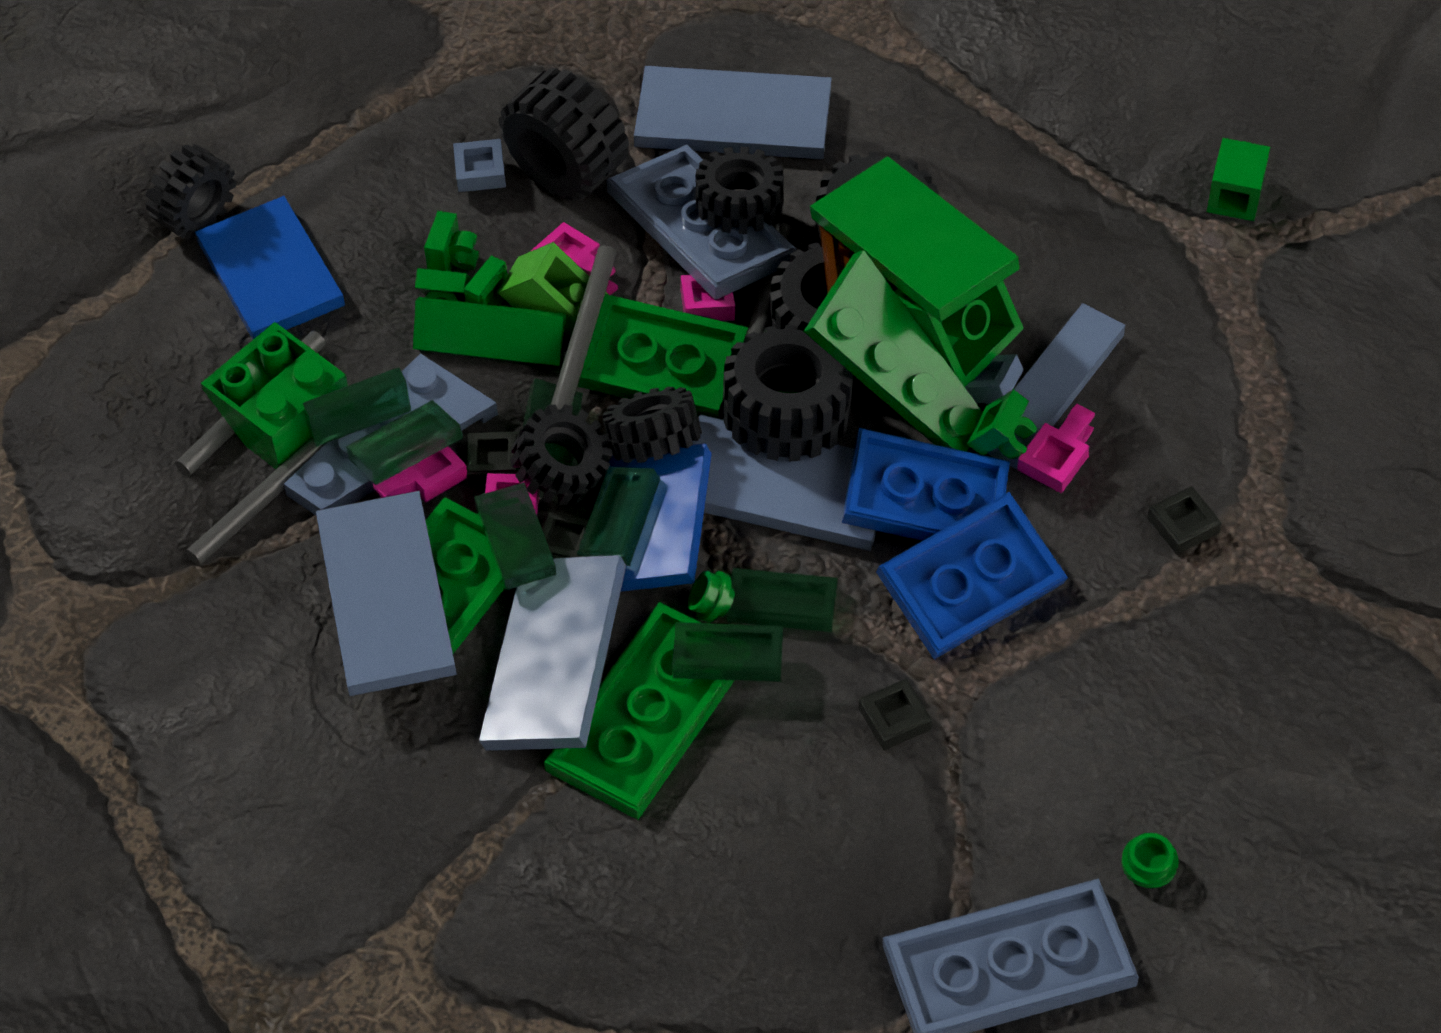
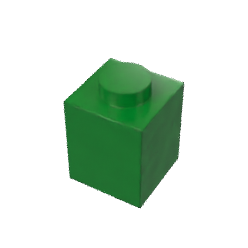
(1238, 179)

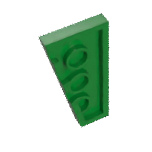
(888, 351)

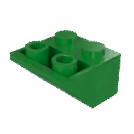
(265, 392)

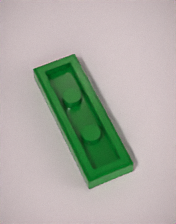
(489, 331)

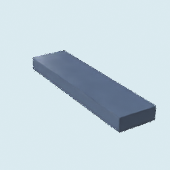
(1065, 368)

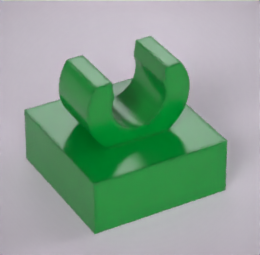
(449, 246)
(441, 284)
(1000, 423)

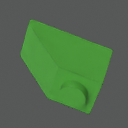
(546, 282)

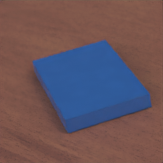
(269, 267)
(917, 485)
(674, 523)
(971, 575)

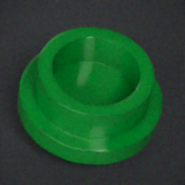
(711, 595)
(1150, 860)

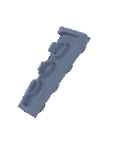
(335, 481)

